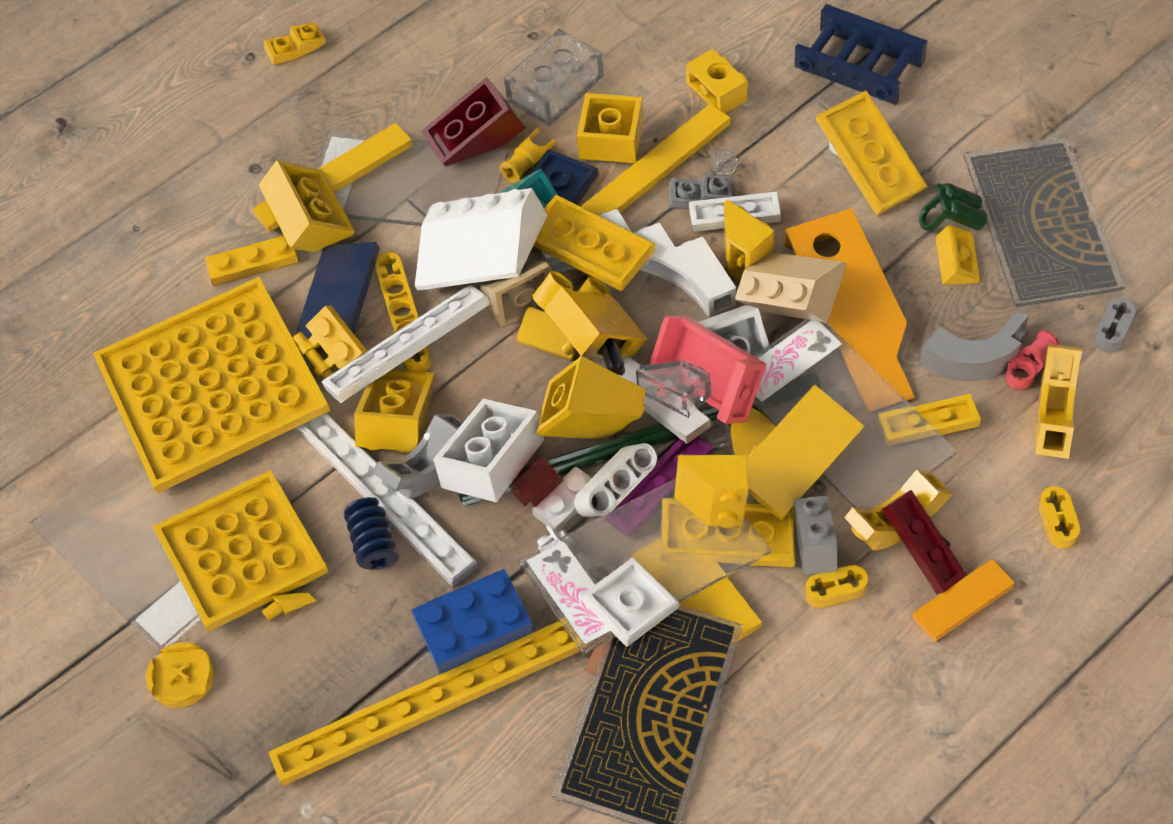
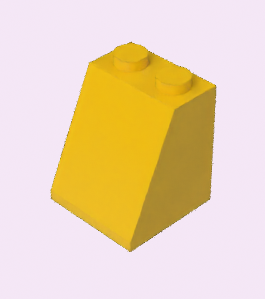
(589, 402)

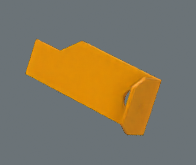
(864, 306)

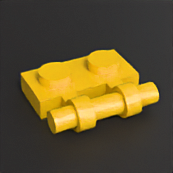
(334, 337)

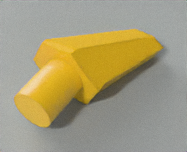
(286, 604)

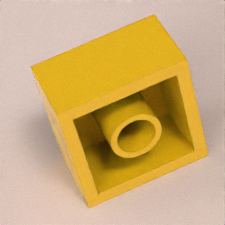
(610, 128)

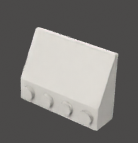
(478, 238)

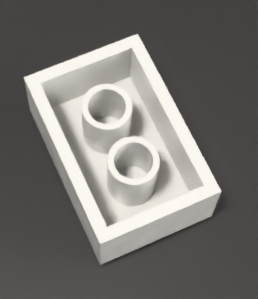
(488, 450)

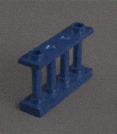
(866, 33)

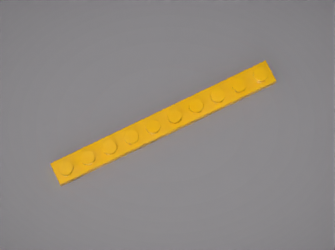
(422, 703)

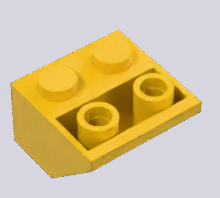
(744, 239)

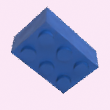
(472, 621)

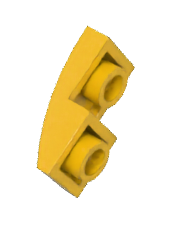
(301, 41)

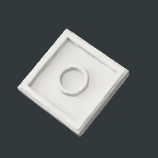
(630, 601)

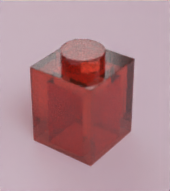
(536, 482)

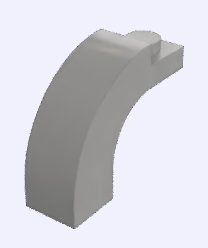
(970, 359)
(417, 470)

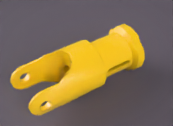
(524, 158)

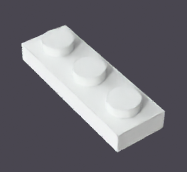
(710, 213)

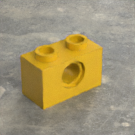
(716, 81)

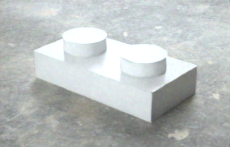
(559, 505)

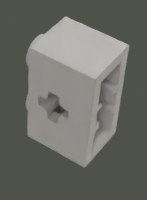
(815, 535)

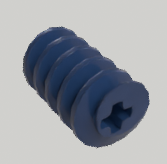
(370, 534)

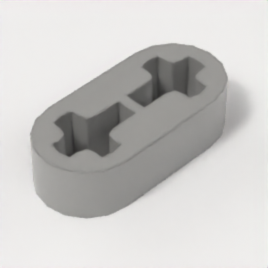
(1120, 326)

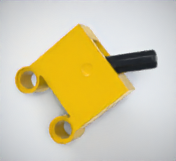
(590, 320)

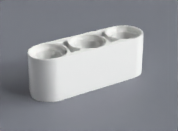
(628, 475)

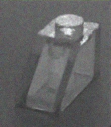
(675, 385)

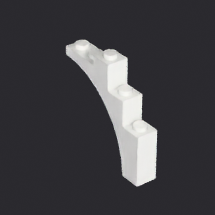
(688, 266)

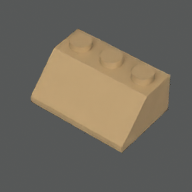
(792, 286)

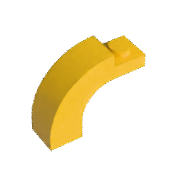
(1056, 401)
(873, 525)

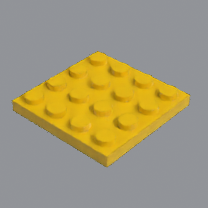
(239, 550)

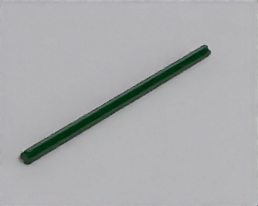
(604, 450)

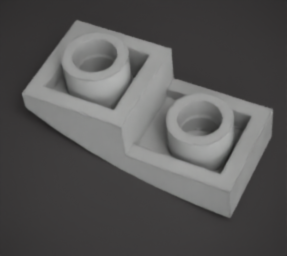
(709, 187)

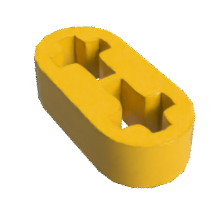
(1052, 519)
(836, 586)

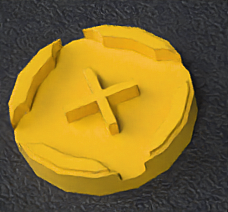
(180, 675)

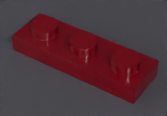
(924, 542)

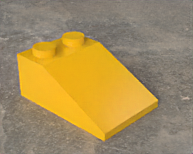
(394, 411)

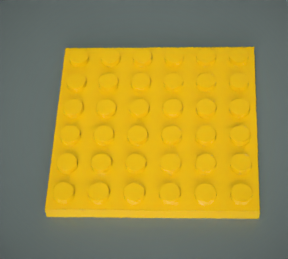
(209, 384)

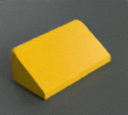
(957, 256)
(542, 333)

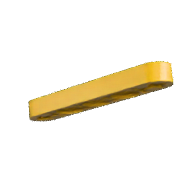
(398, 301)

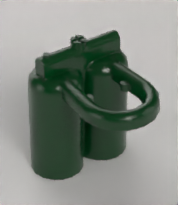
(957, 206)

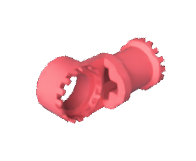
(1031, 360)

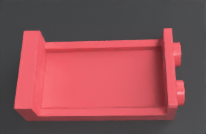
(732, 371)

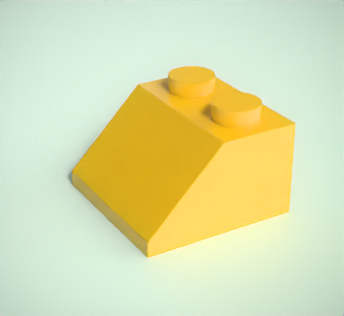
(713, 487)

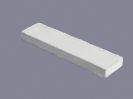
(681, 426)

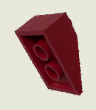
(473, 125)

